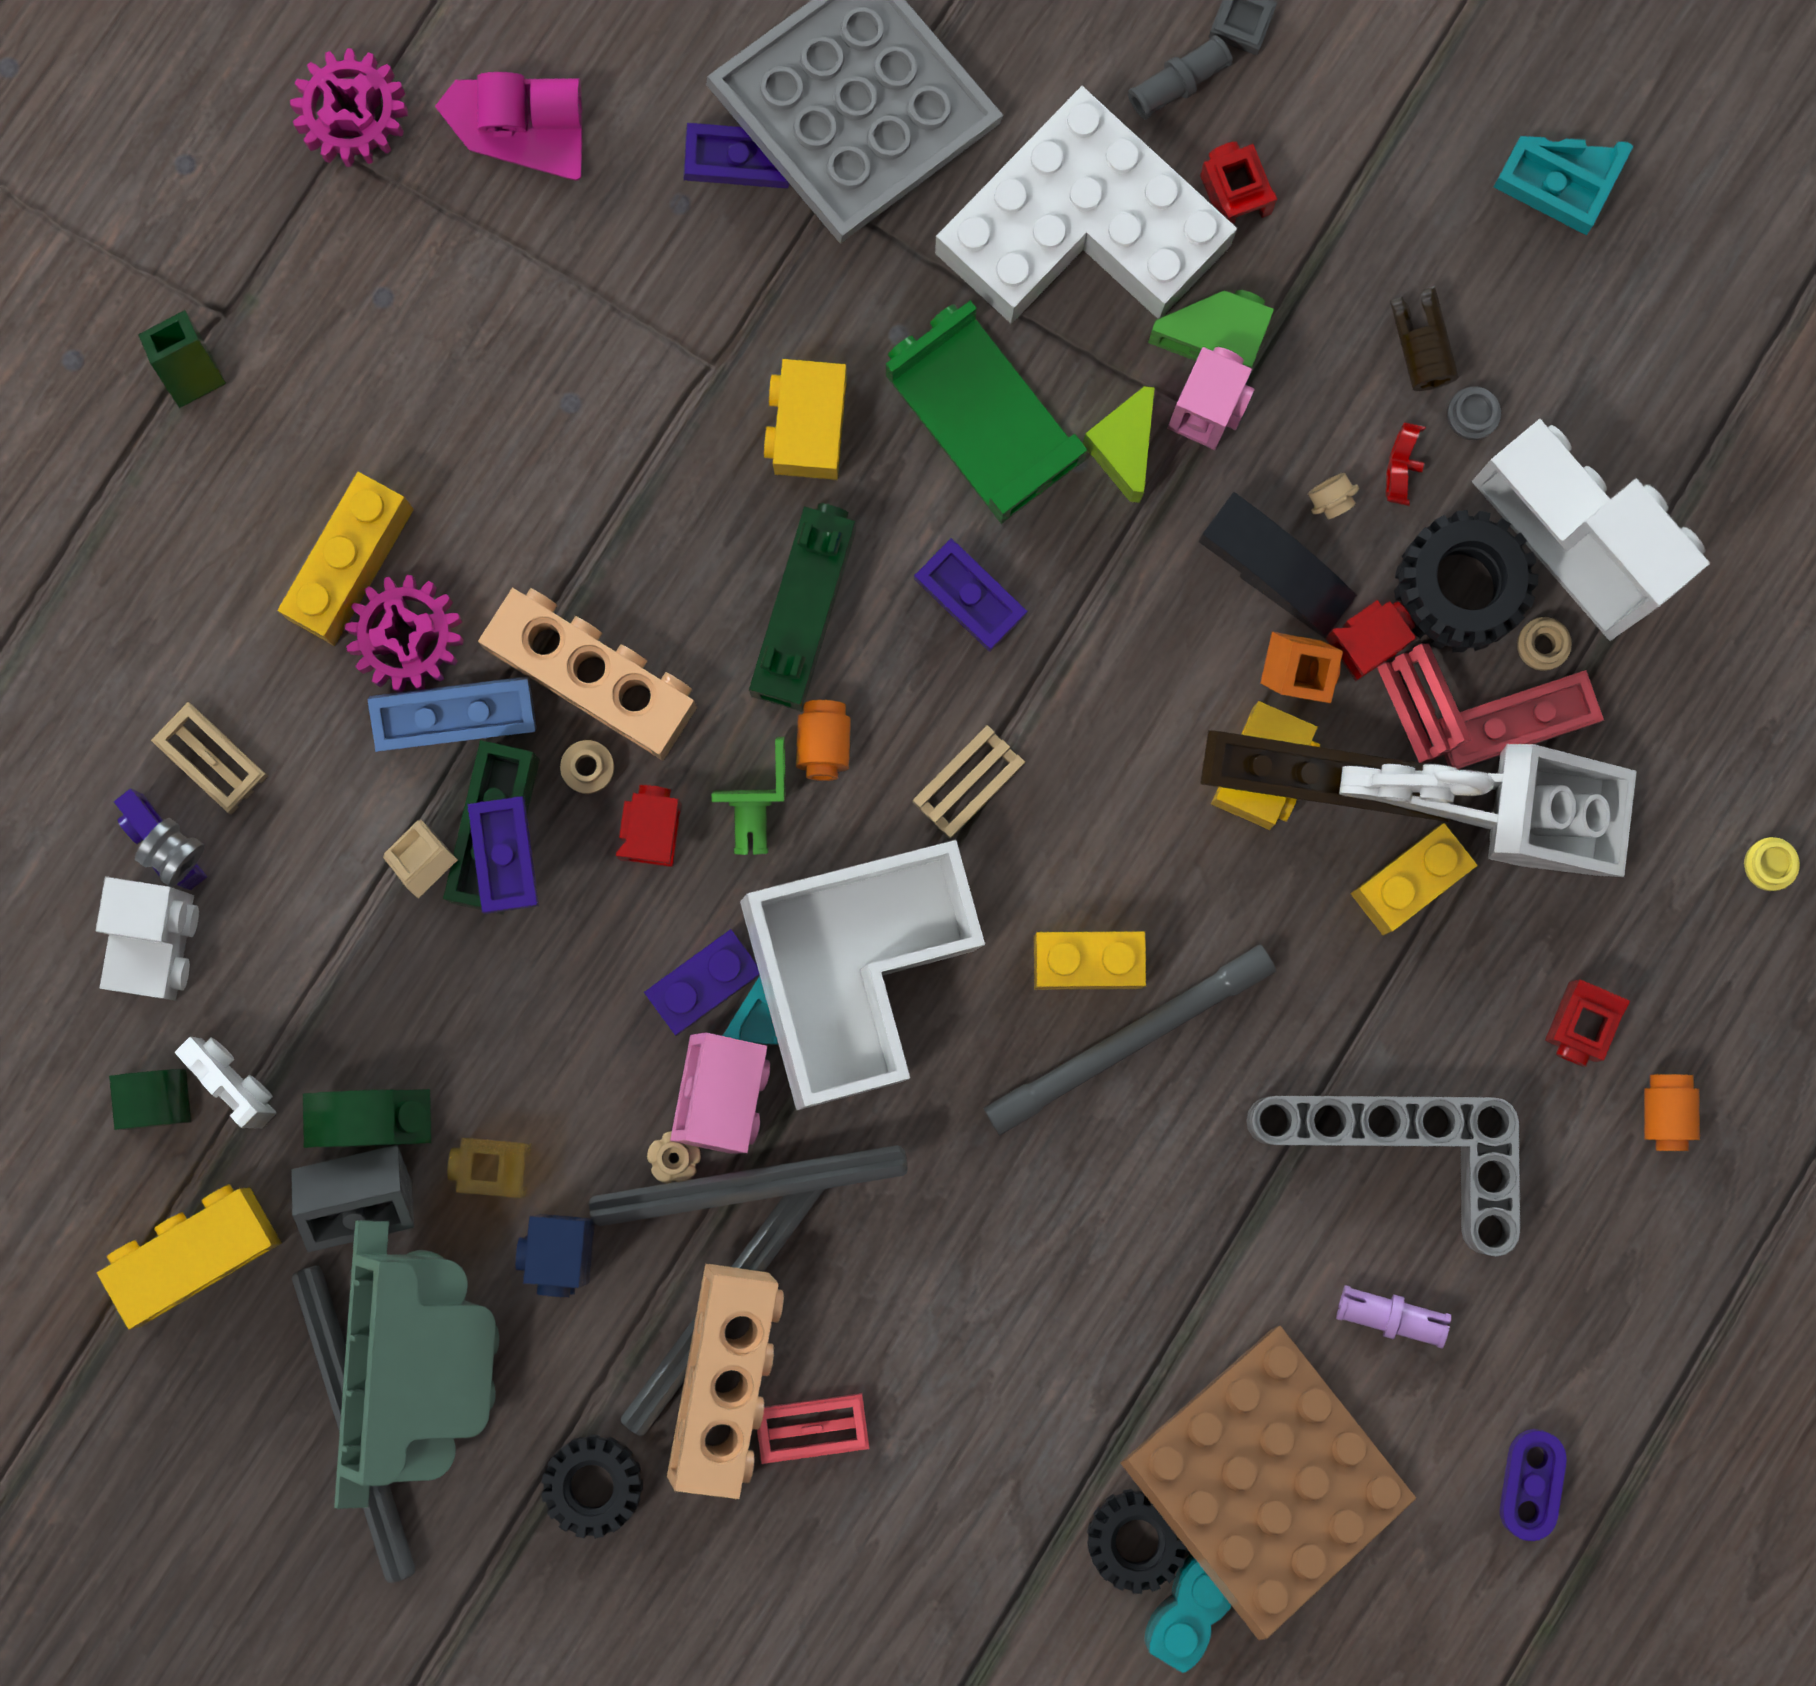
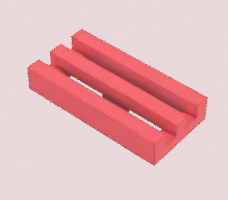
(1405, 708)
(857, 1421)

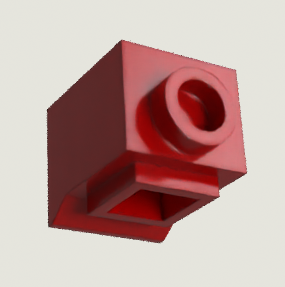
(1245, 199)
(1373, 637)
(650, 827)
(1585, 996)

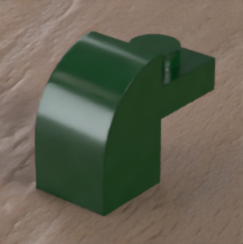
(366, 1118)

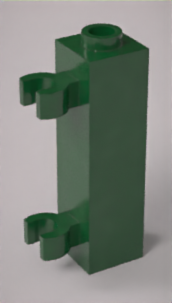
(803, 606)

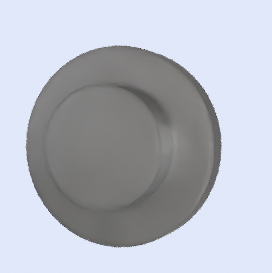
(1473, 413)

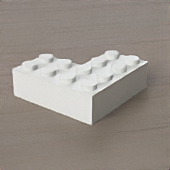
(1092, 190)
(1607, 553)
(825, 955)

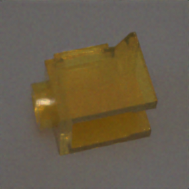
(509, 1171)

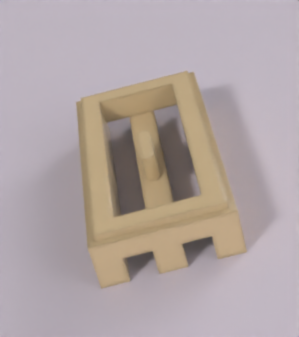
(1000, 749)
(243, 788)

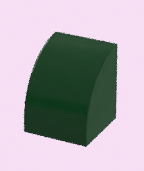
(181, 359)
(150, 1099)

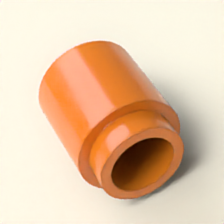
(823, 739)
(1672, 1111)

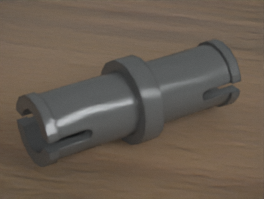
(1180, 77)

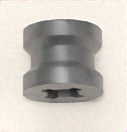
(169, 852)

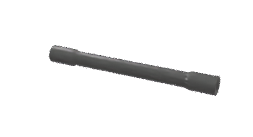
(1226, 982)

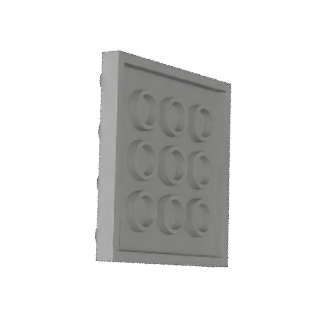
(854, 105)

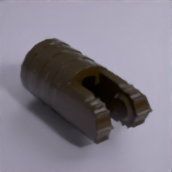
(1427, 348)

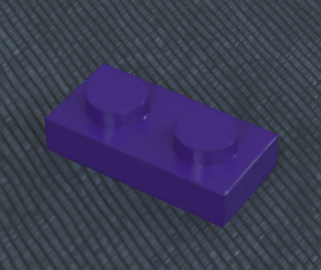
(727, 157)
(970, 595)
(139, 820)
(503, 855)
(703, 982)

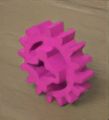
(361, 92)
(381, 640)

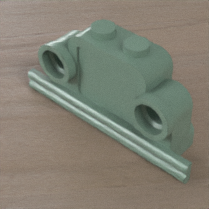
(411, 1367)

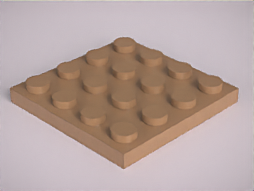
(1268, 1482)

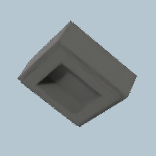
(1243, 23)

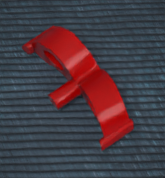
(1399, 464)

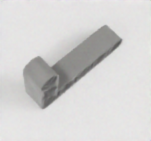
(1409, 1131)

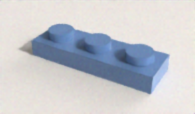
(452, 713)

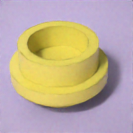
(1771, 864)

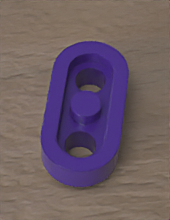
(1537, 1484)

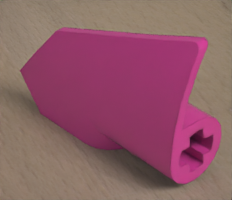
(519, 120)

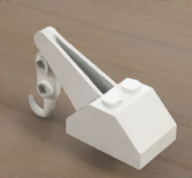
(1547, 806)

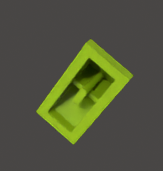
(1122, 443)

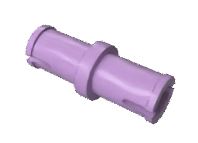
(1393, 1316)

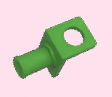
(751, 807)

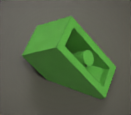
(1217, 321)

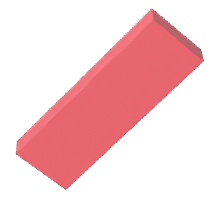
(1525, 719)

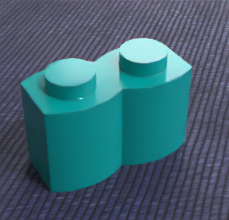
(1183, 1622)

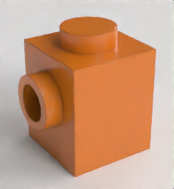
(1301, 667)

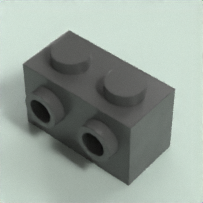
(347, 1189)

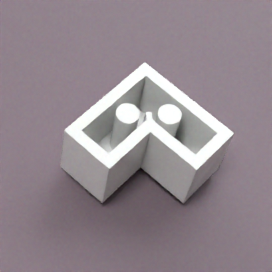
(145, 937)

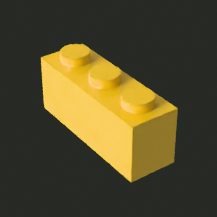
(346, 558)
(187, 1255)

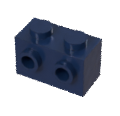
(556, 1254)

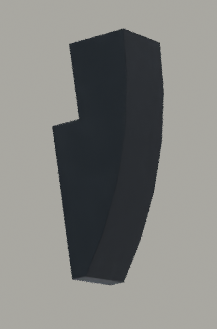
(1277, 565)

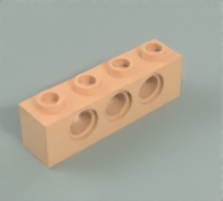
(511, 640)
(724, 1467)

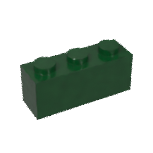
(496, 775)

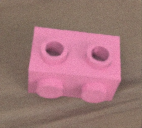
(1212, 397)
(720, 1093)

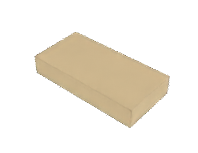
(419, 858)

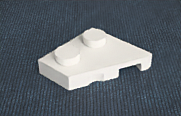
(211, 1066)

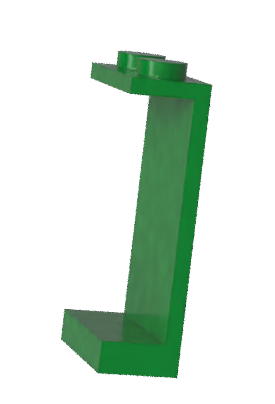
(982, 412)

